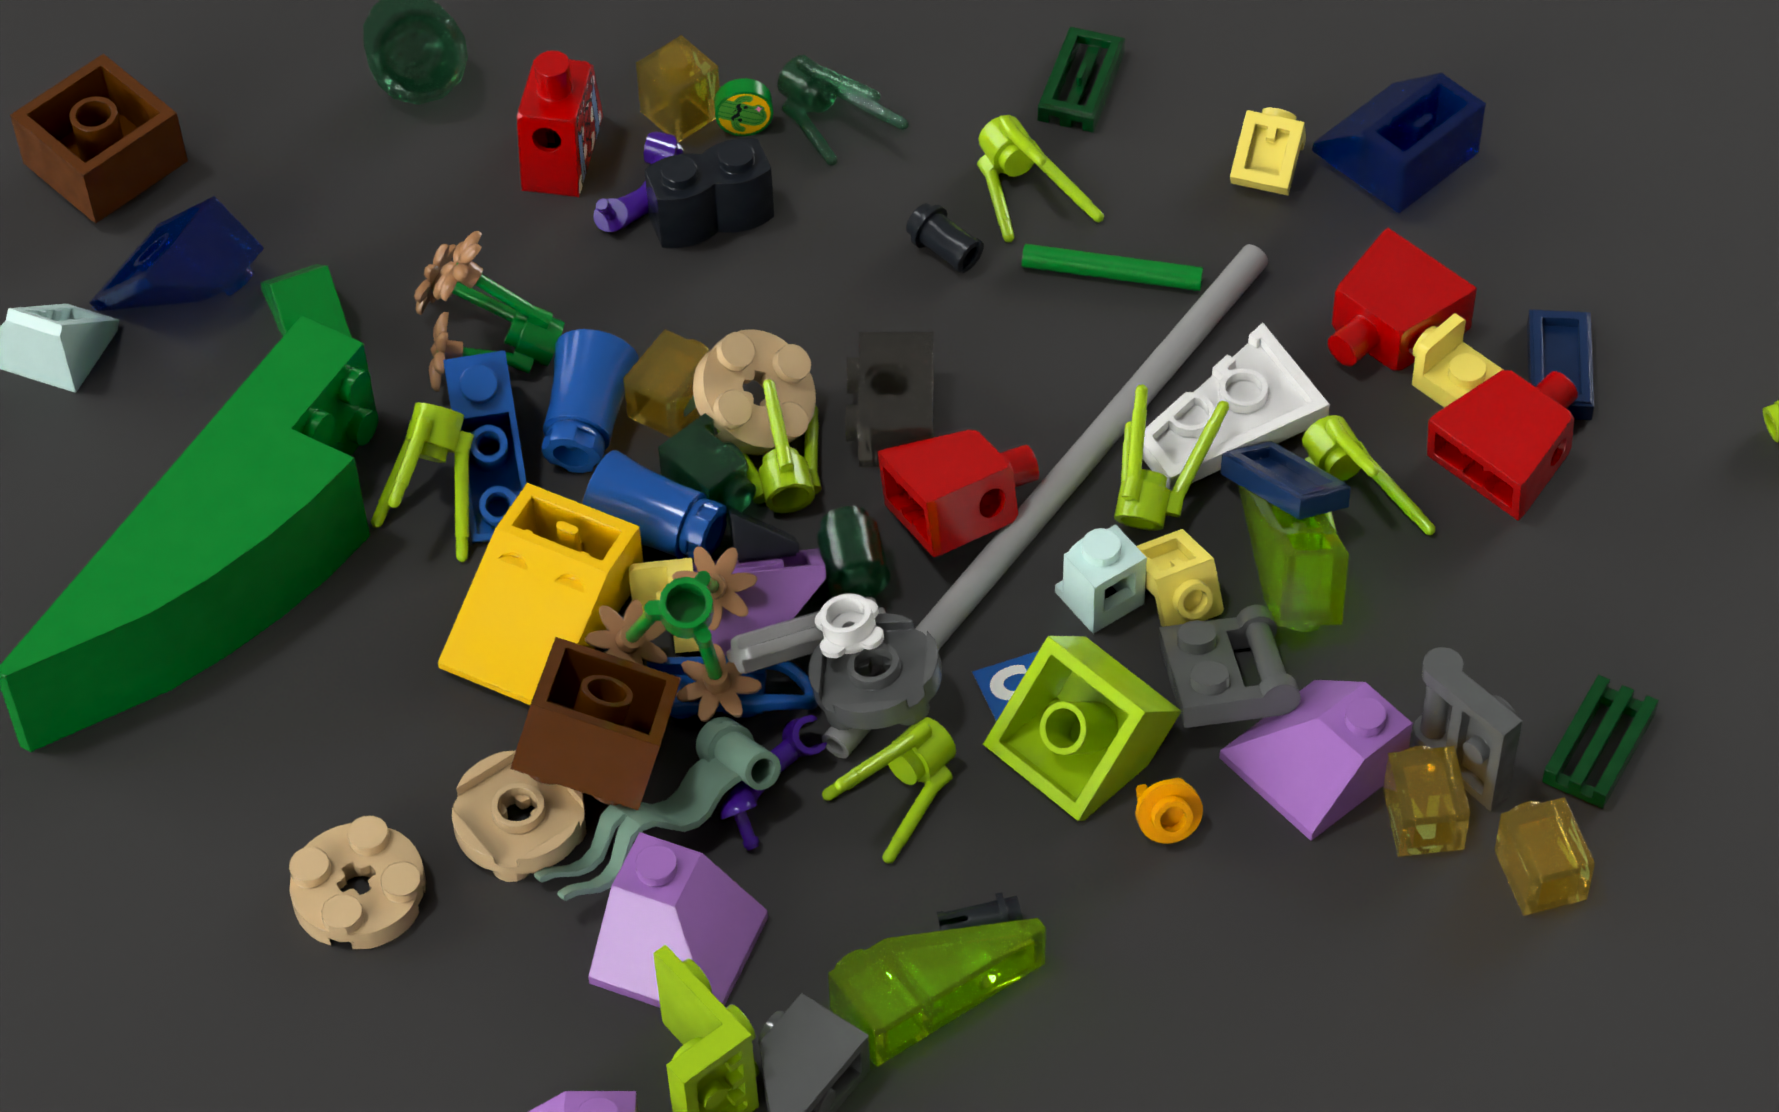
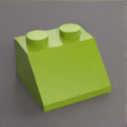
(1080, 725)

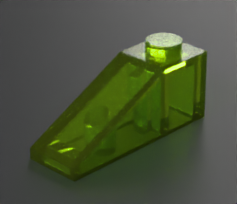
(1297, 564)
(928, 979)

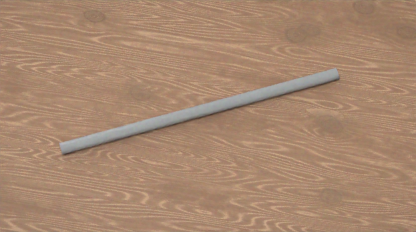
(1076, 464)

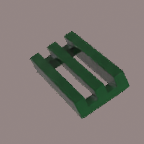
(1071, 109)
(1620, 703)

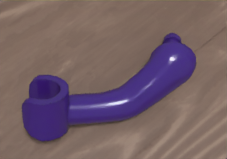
(617, 213)
(745, 797)

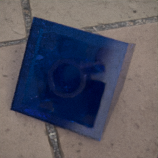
(184, 261)

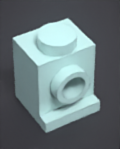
(1093, 565)

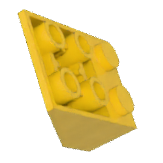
(538, 582)

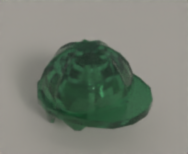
(414, 49)

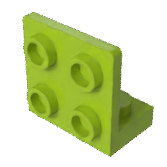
(716, 1060)

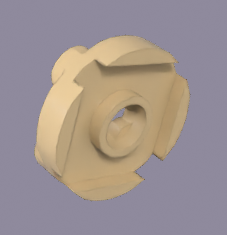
(756, 357)
(510, 846)
(352, 851)

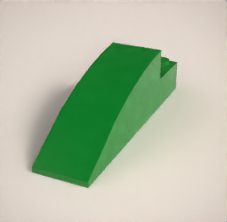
(214, 549)

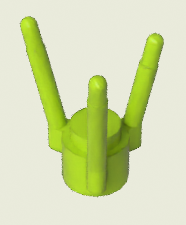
(1013, 152)
(430, 437)
(1339, 452)
(785, 477)
(1143, 493)
(912, 757)

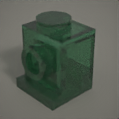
(707, 465)

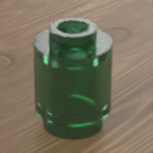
(853, 553)

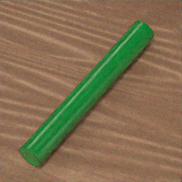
(1112, 267)

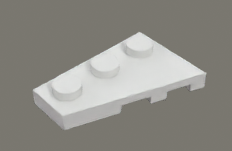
(1266, 403)

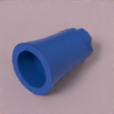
(585, 397)
(668, 513)

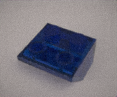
(1406, 138)

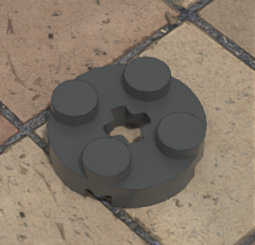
(883, 700)

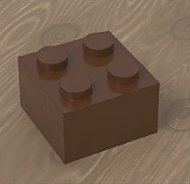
(99, 138)
(595, 724)

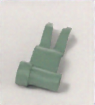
(725, 757)

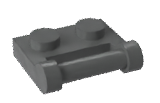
(1207, 674)
(1480, 726)

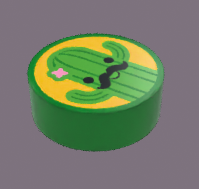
(743, 107)

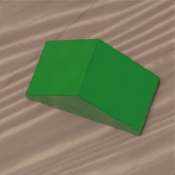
(305, 293)

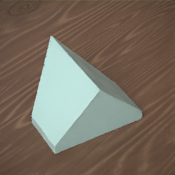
(54, 343)

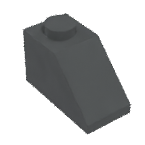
(811, 1058)

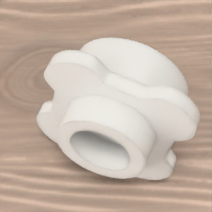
(848, 625)

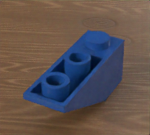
(483, 394)

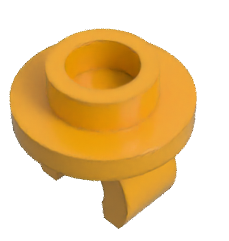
(1168, 810)

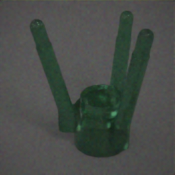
(815, 88)

